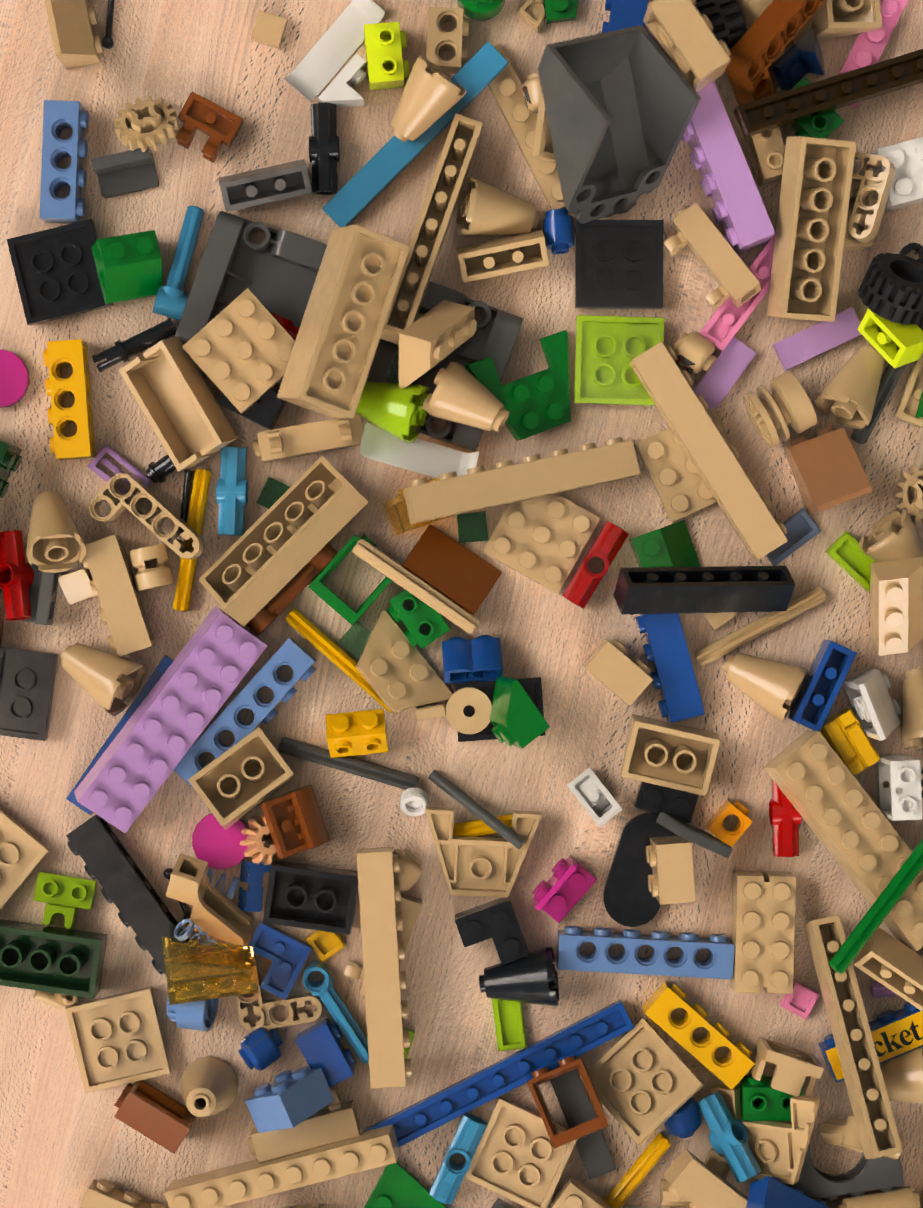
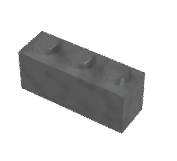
(265, 185)

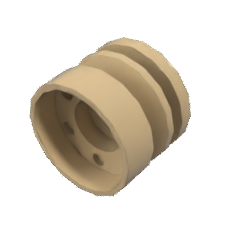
(774, 412)

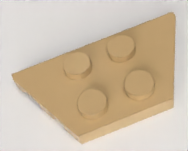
(398, 669)

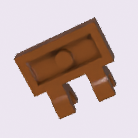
(209, 119)

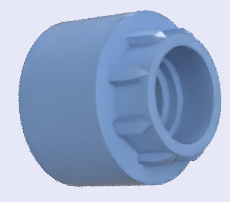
(194, 1015)

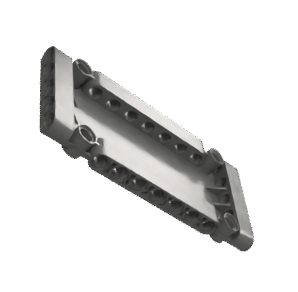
(282, 279)

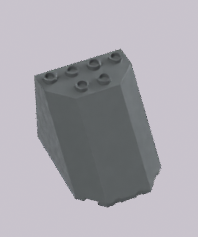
(612, 118)

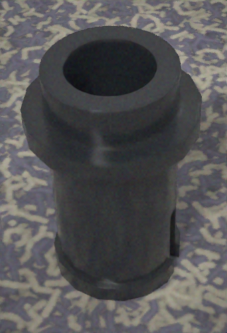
(160, 470)

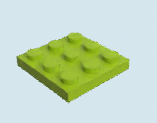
(603, 358)

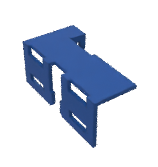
(255, 890)

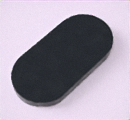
(626, 887)

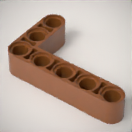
(763, 44)

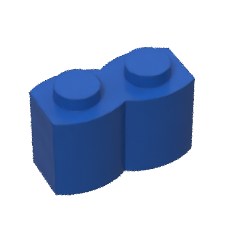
(472, 659)

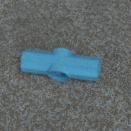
(232, 491)
(728, 1137)
(451, 1174)

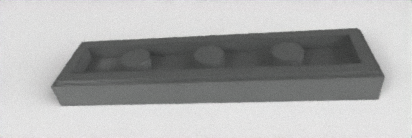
(576, 1111)

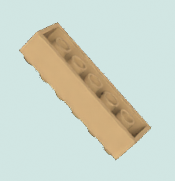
(811, 228)
(282, 541)

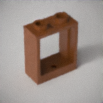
(544, 1075)
(154, 1114)

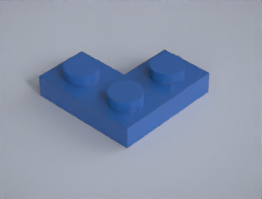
(287, 957)

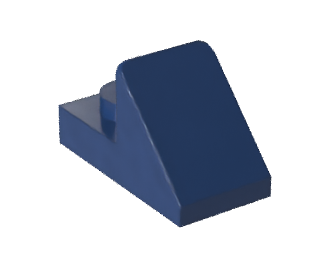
(801, 58)

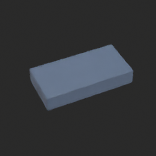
(800, 530)

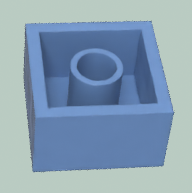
(289, 1099)

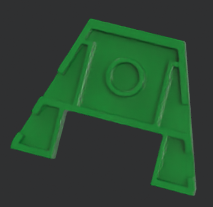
(535, 400)

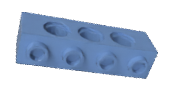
(56, 117)

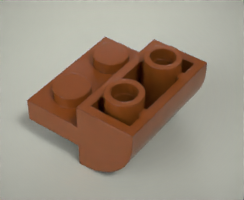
(295, 821)

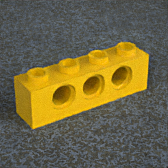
(83, 442)
(727, 1069)

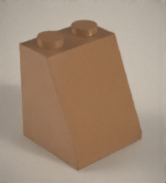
(827, 469)

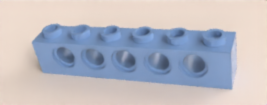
(288, 654)
(717, 966)

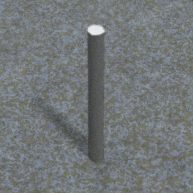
(478, 810)

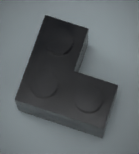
(494, 921)

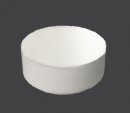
(414, 801)

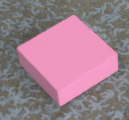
(801, 1000)

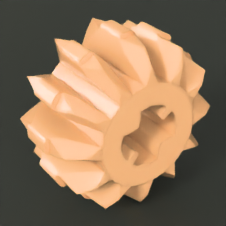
(254, 842)

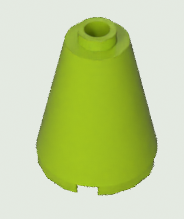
(394, 408)

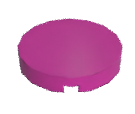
(13, 379)
(218, 845)

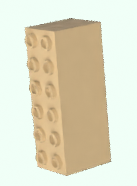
(343, 321)

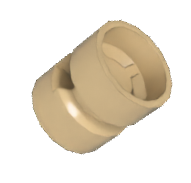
(152, 577)

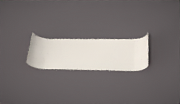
(334, 48)
(417, 456)

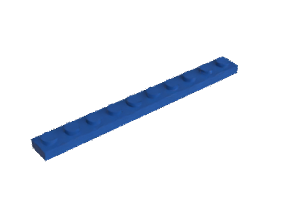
(507, 1073)

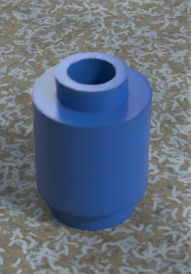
(558, 231)

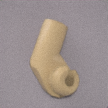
(54, 999)

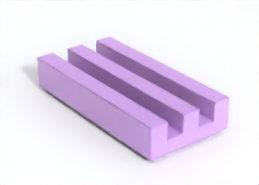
(100, 458)

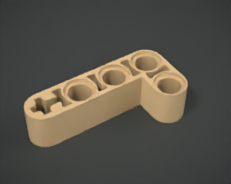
(152, 520)

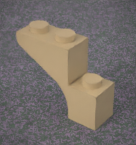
(210, 908)

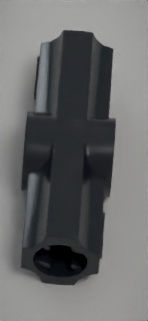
(324, 148)

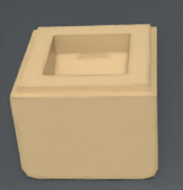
(76, 585)

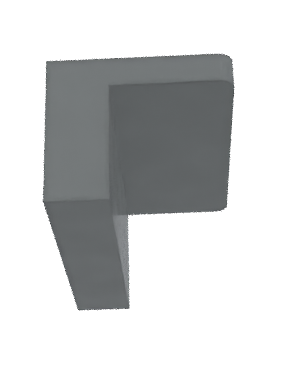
(125, 172)
(43, 596)

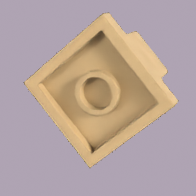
(788, 1066)

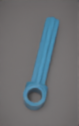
(171, 298)
(336, 1008)

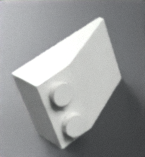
(872, 703)

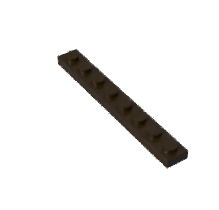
(830, 94)

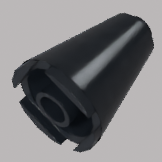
(524, 980)

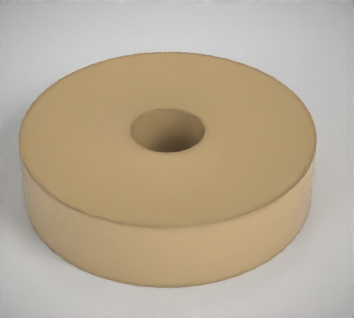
(456, 716)

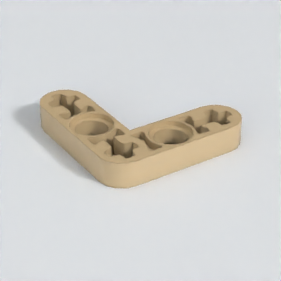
(870, 183)
(265, 1008)

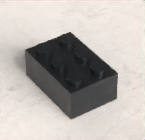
(311, 897)

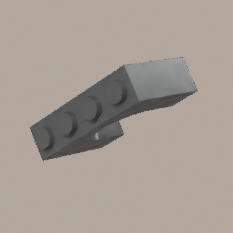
(867, 1175)

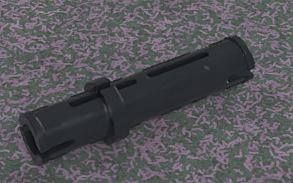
(134, 345)

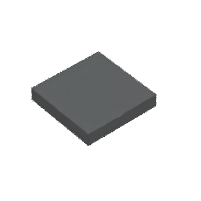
(694, 834)

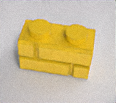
(849, 741)

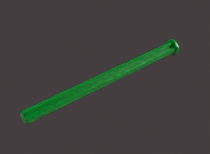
(878, 911)

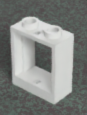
(903, 796)

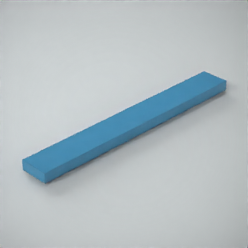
(398, 155)

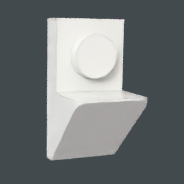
(340, 90)
(594, 797)

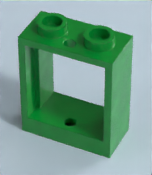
(333, 599)

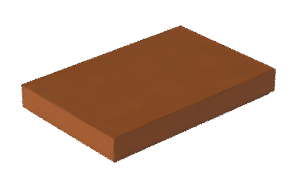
(452, 569)

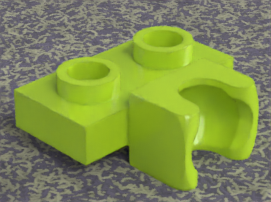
(64, 896)

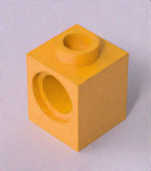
(717, 828)

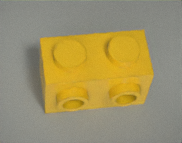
(356, 733)

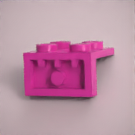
(563, 889)

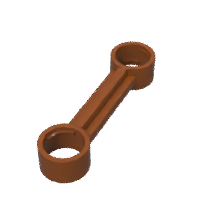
(291, 590)

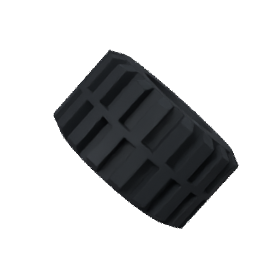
(725, 18)
(894, 288)

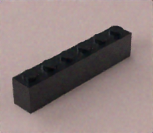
(703, 589)
(125, 886)

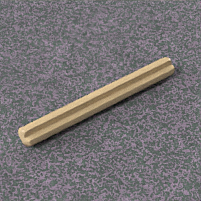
(415, 586)
(760, 626)

